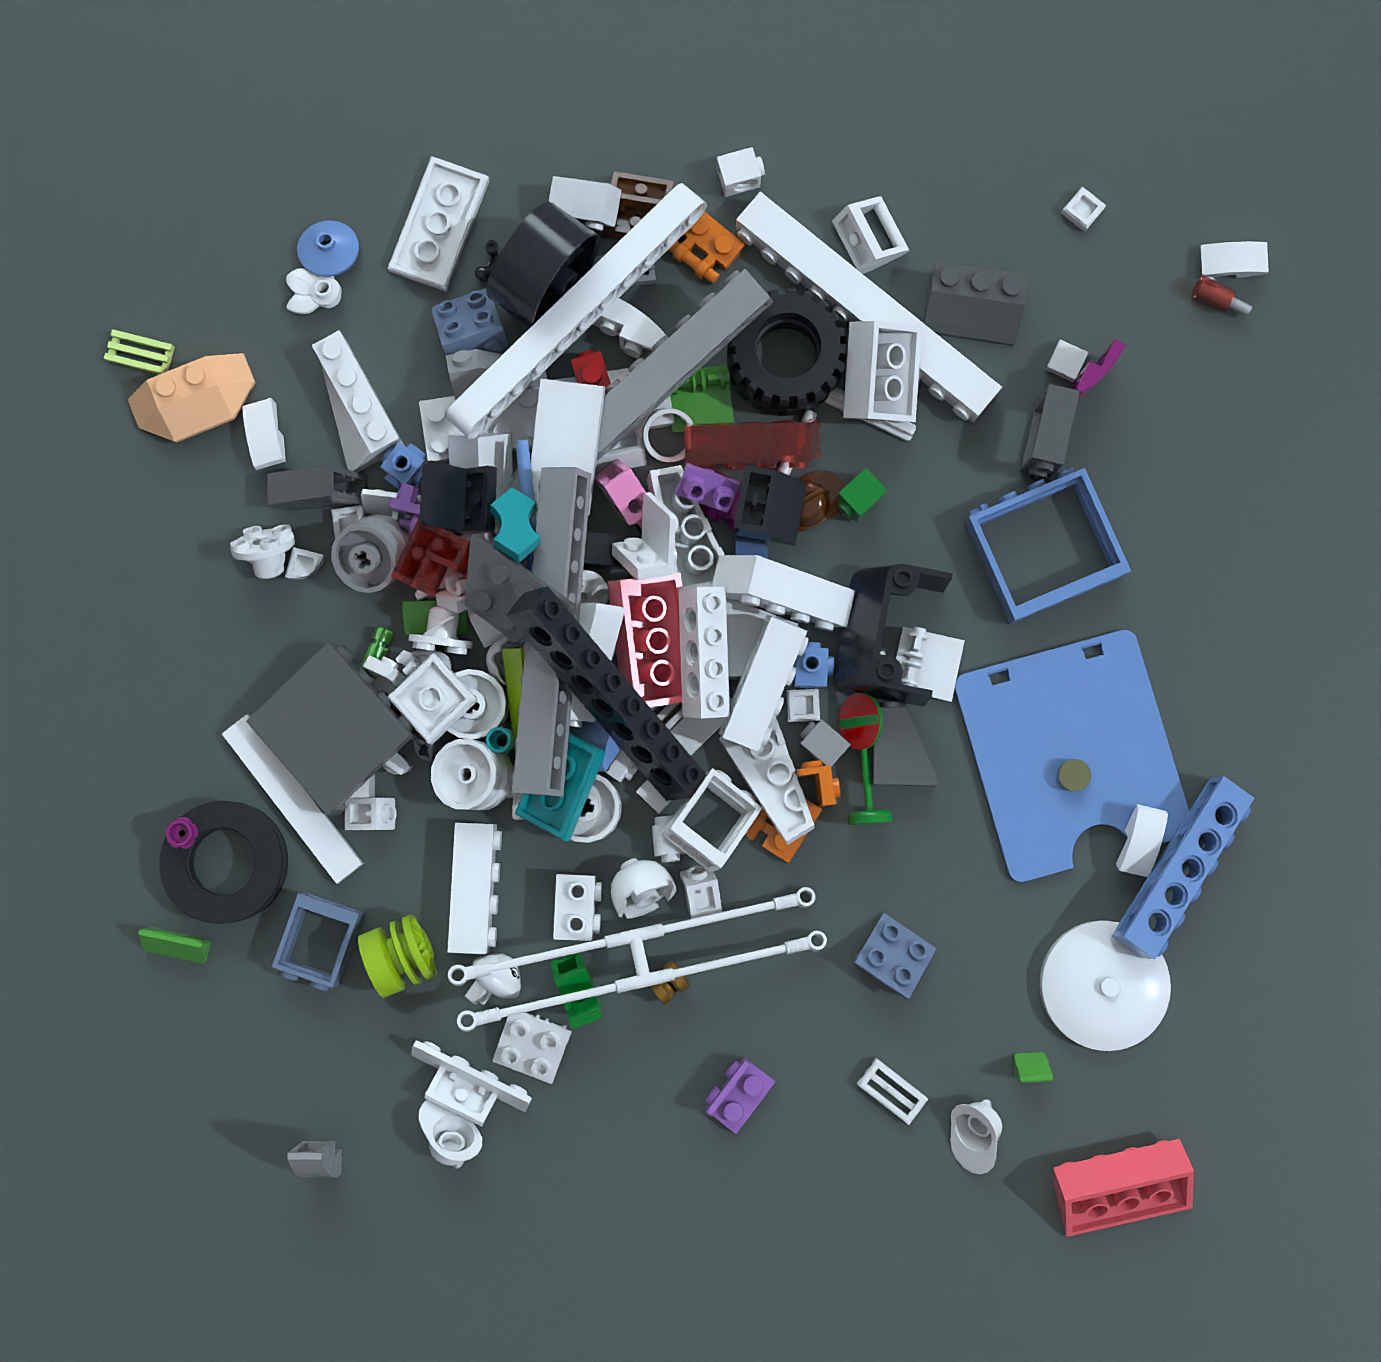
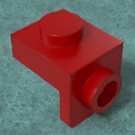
(590, 369)

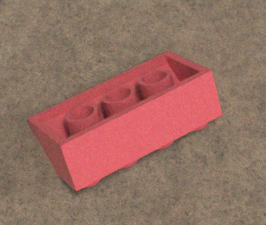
(650, 636)
(1123, 1187)

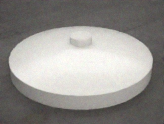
(1101, 989)

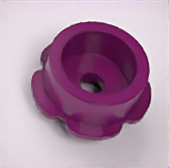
(173, 836)

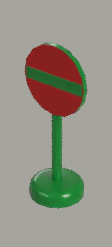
(861, 726)

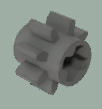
(429, 751)

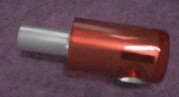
(1218, 295)

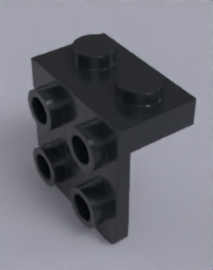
(458, 497)

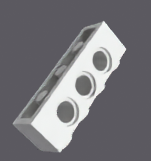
(704, 652)

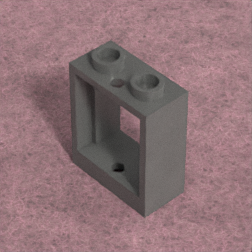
(1049, 431)

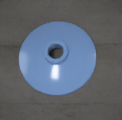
(330, 258)

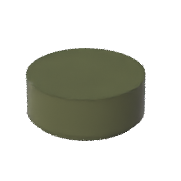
(1074, 775)

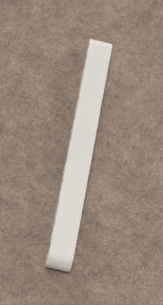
(575, 311)

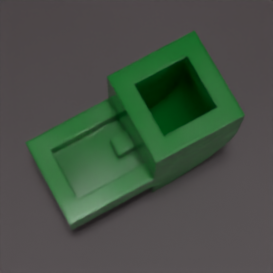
(573, 976)

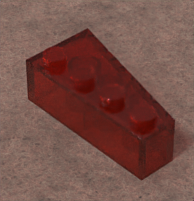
(753, 443)

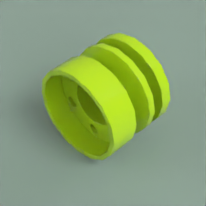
(392, 957)

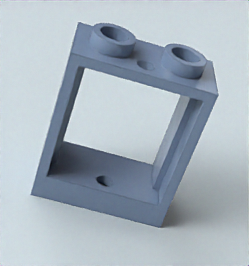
(294, 970)

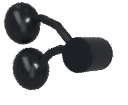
(483, 272)

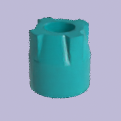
(493, 740)

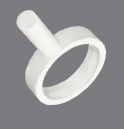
(645, 429)

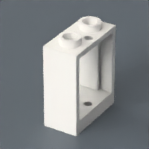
(693, 844)

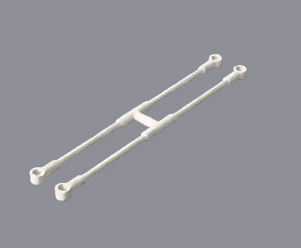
(644, 977)

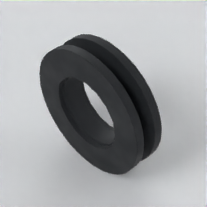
(263, 887)

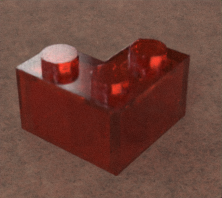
(429, 556)

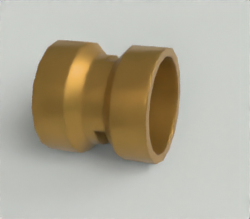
(666, 990)

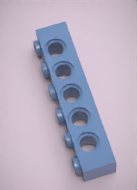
(1133, 928)

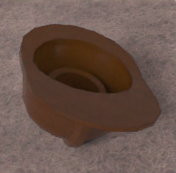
(819, 498)

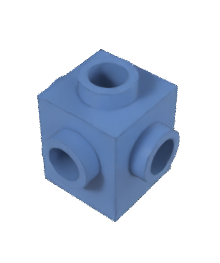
(395, 457)
(816, 677)

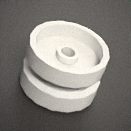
(493, 706)
(471, 775)
(604, 815)

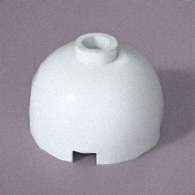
(639, 887)

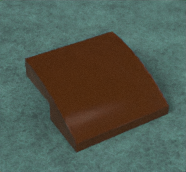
(637, 199)

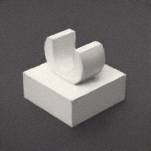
(454, 596)

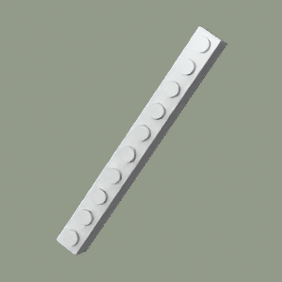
(859, 299)

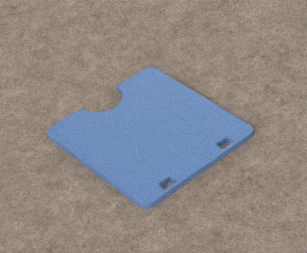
(1058, 712)

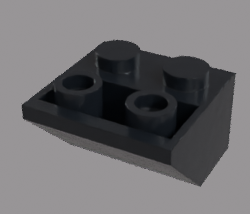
(769, 506)

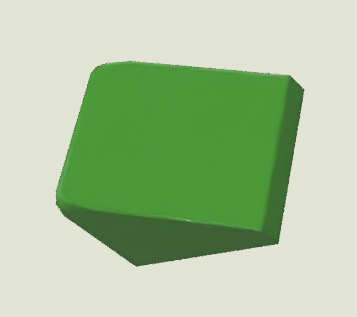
(1032, 1067)

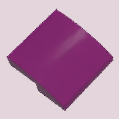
(1094, 372)

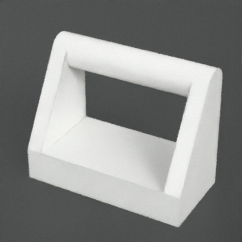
(861, 241)

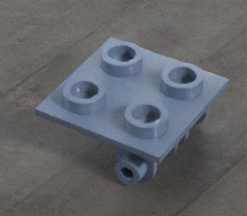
(895, 956)

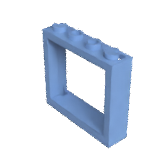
(1037, 491)

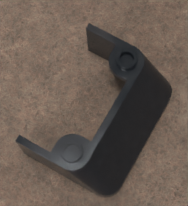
(858, 659)

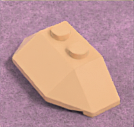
(193, 397)

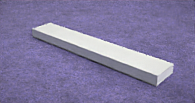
(294, 802)

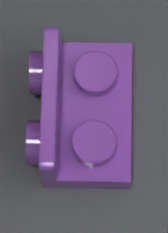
(739, 1094)

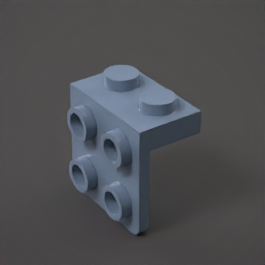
(470, 324)

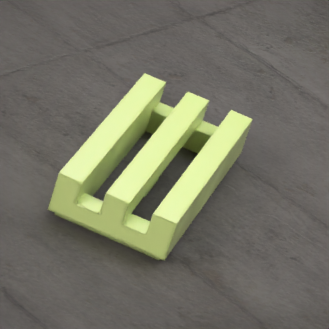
(114, 346)

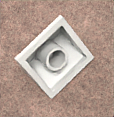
(484, 450)

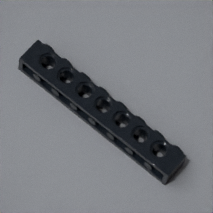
(606, 693)

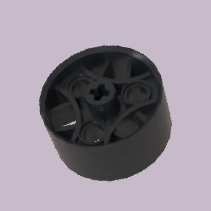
(541, 262)

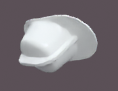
(449, 1135)
(975, 1136)

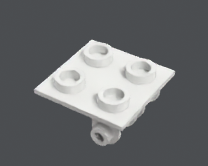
(930, 661)
(532, 1046)

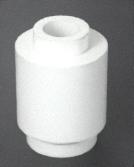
(662, 846)

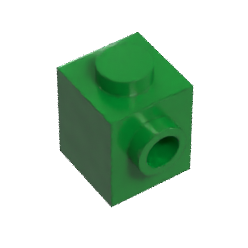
(860, 495)

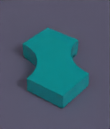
(514, 514)

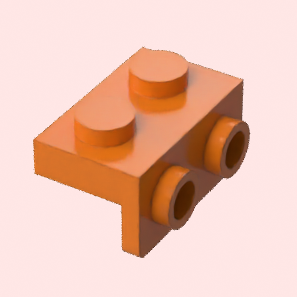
(826, 786)

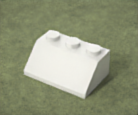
(882, 371)

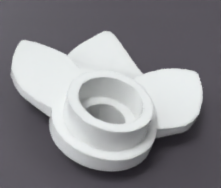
(310, 291)

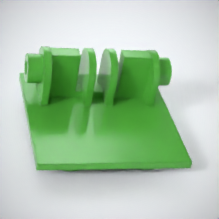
(704, 398)

